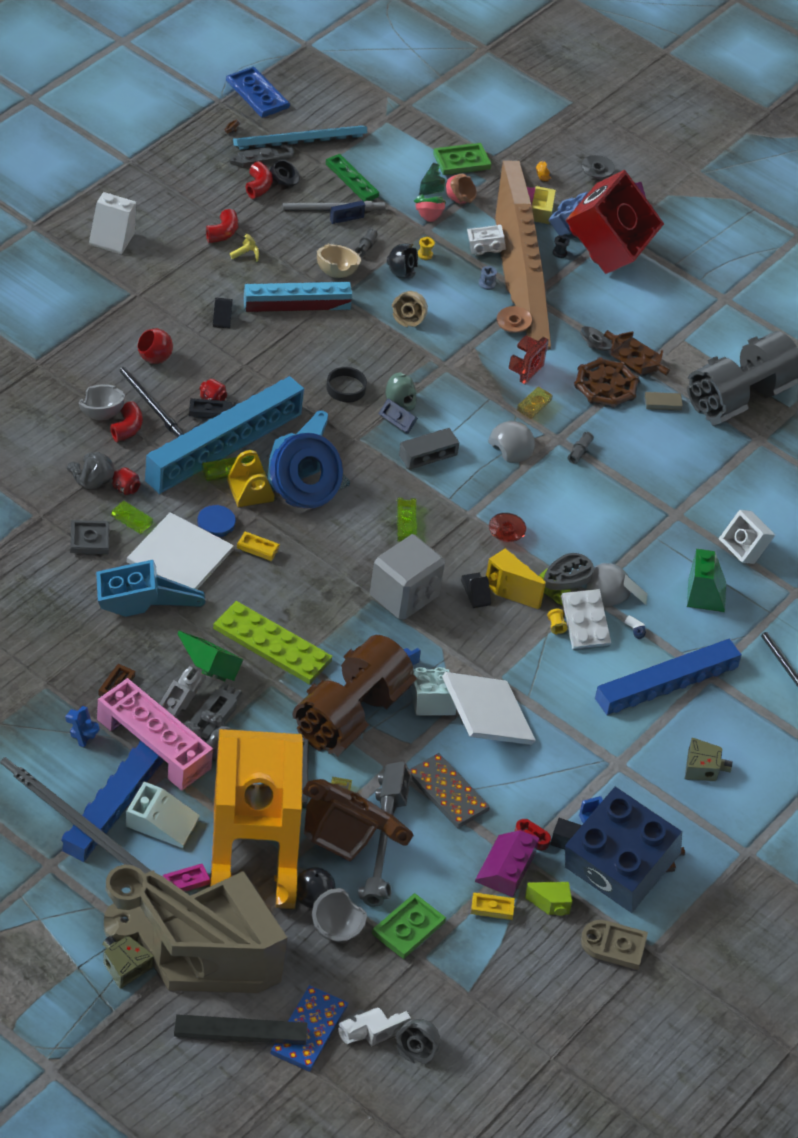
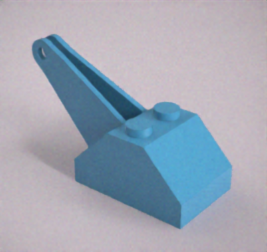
(308, 465)
(136, 586)

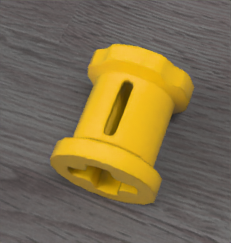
(426, 245)
(558, 624)

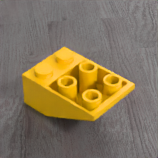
(514, 580)

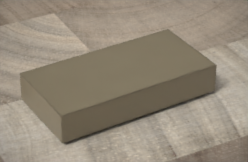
(663, 401)

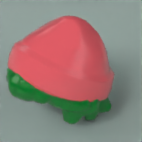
(430, 208)

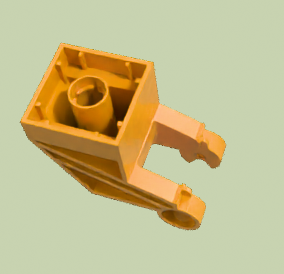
(259, 810)

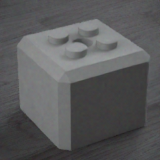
(407, 577)

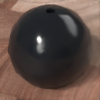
(312, 884)

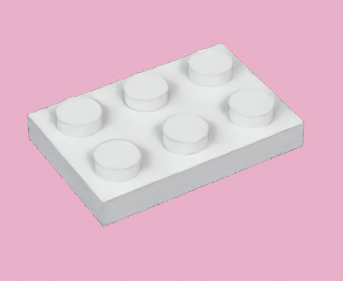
(586, 619)

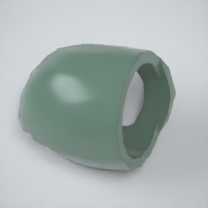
(400, 387)

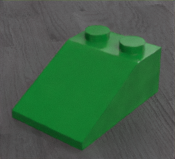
(211, 658)

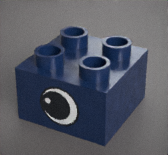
(623, 849)

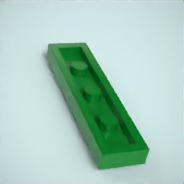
(352, 178)

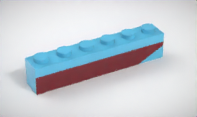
(297, 296)

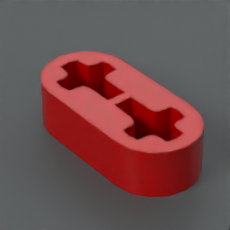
(534, 830)

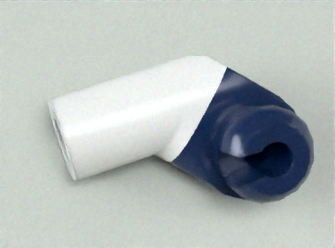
(638, 627)

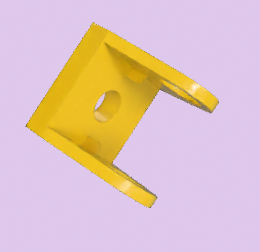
(249, 481)

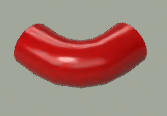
(262, 180)
(225, 229)
(131, 423)

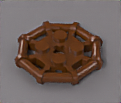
(596, 387)

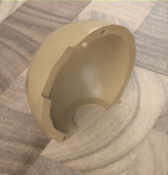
(337, 260)

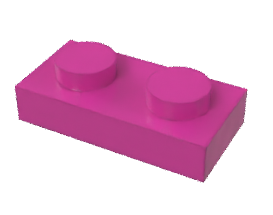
(189, 878)

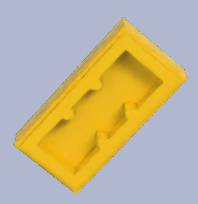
(258, 546)

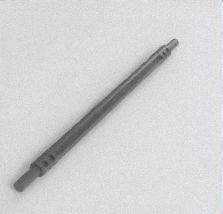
(73, 816)

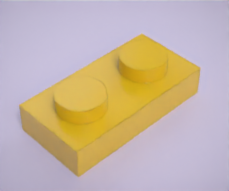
(492, 906)

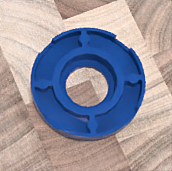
(285, 470)

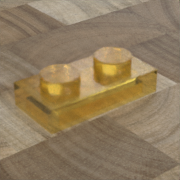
(534, 402)

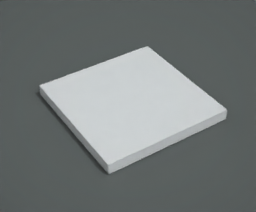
(182, 551)
(488, 708)

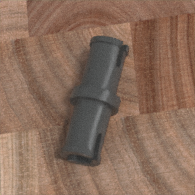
(366, 242)
(580, 447)

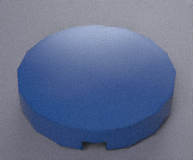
(216, 520)

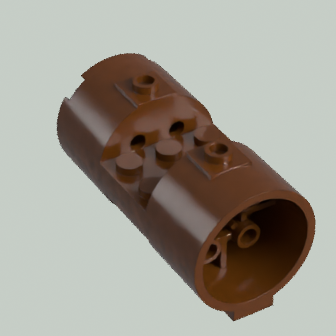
(373, 674)

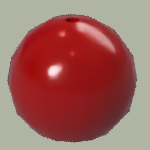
(155, 346)

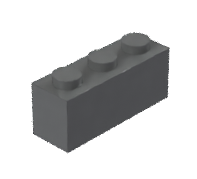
(429, 448)

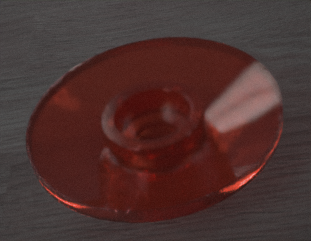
(507, 527)

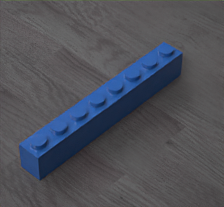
(667, 676)
(113, 799)

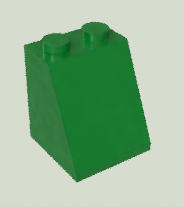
(706, 582)

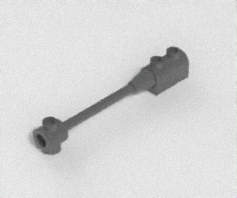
(392, 794)

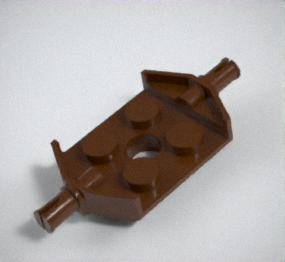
(626, 346)

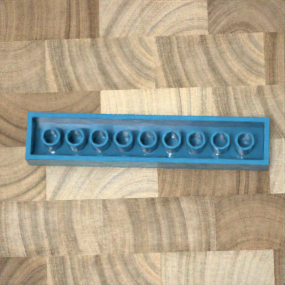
(224, 434)

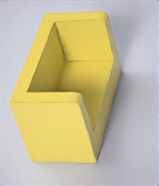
(543, 204)

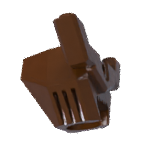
(346, 820)

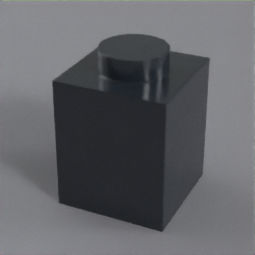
(563, 832)

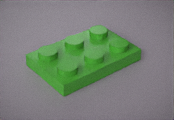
(462, 158)
(408, 925)

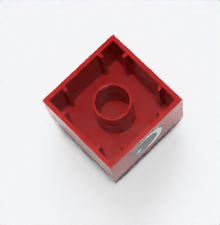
(614, 222)

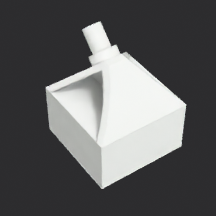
(747, 536)

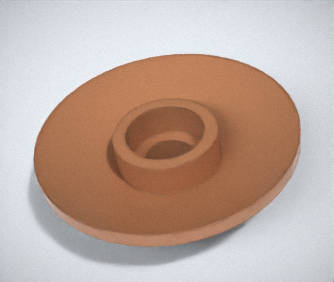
(514, 319)

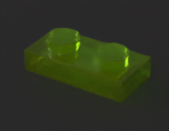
(132, 517)

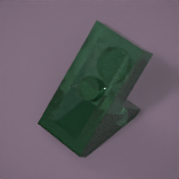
(432, 181)

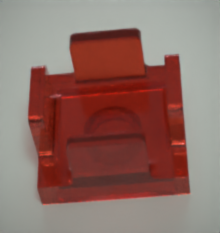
(533, 359)

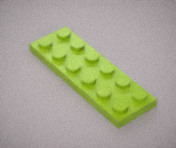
(272, 642)

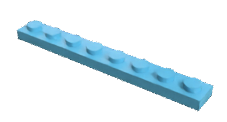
(307, 136)

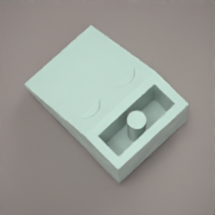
(431, 694)
(161, 815)

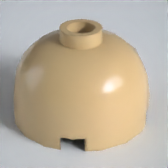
(409, 308)

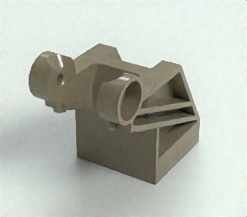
(199, 941)

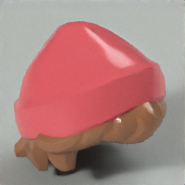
(461, 189)

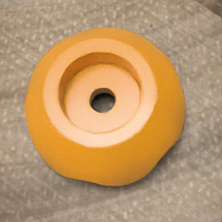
(542, 171)

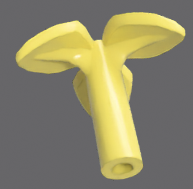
(249, 244)

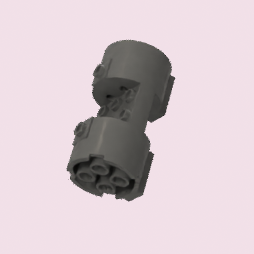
(723, 388)

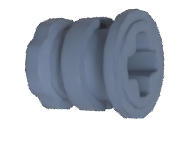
(488, 277)

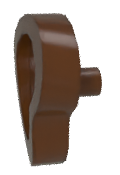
(232, 126)

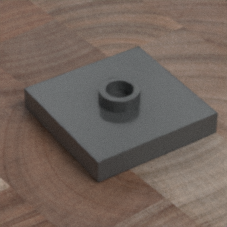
(89, 537)

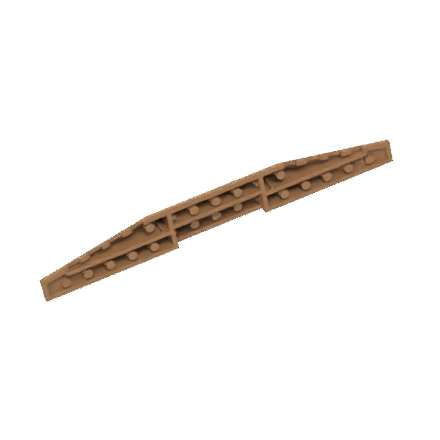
(522, 256)

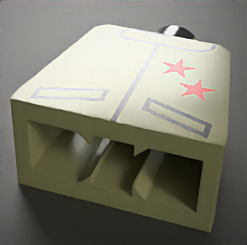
(705, 761)
(126, 960)

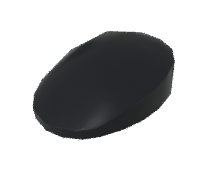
(285, 173)

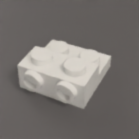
(486, 239)

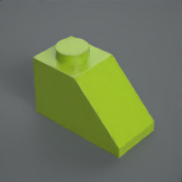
(550, 897)

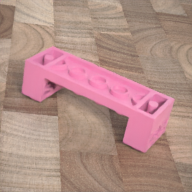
(157, 728)

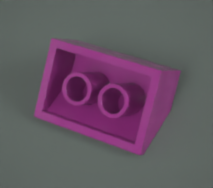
(508, 862)

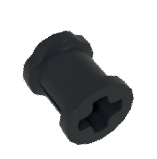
(560, 248)

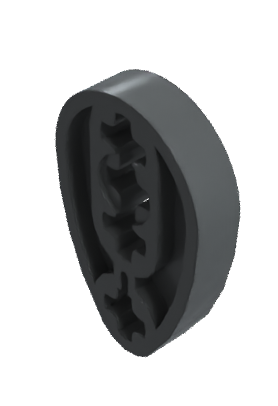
(565, 564)

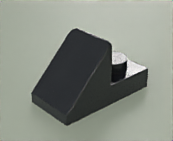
(222, 312)
(477, 589)

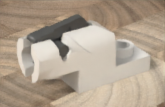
(371, 1025)

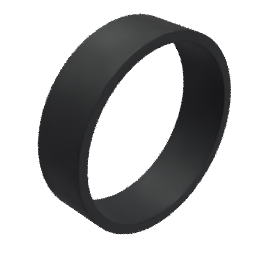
(346, 397)

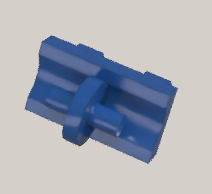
(82, 727)

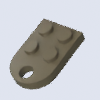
(614, 943)

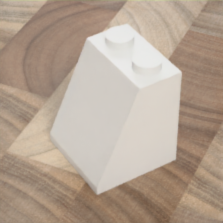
(113, 223)

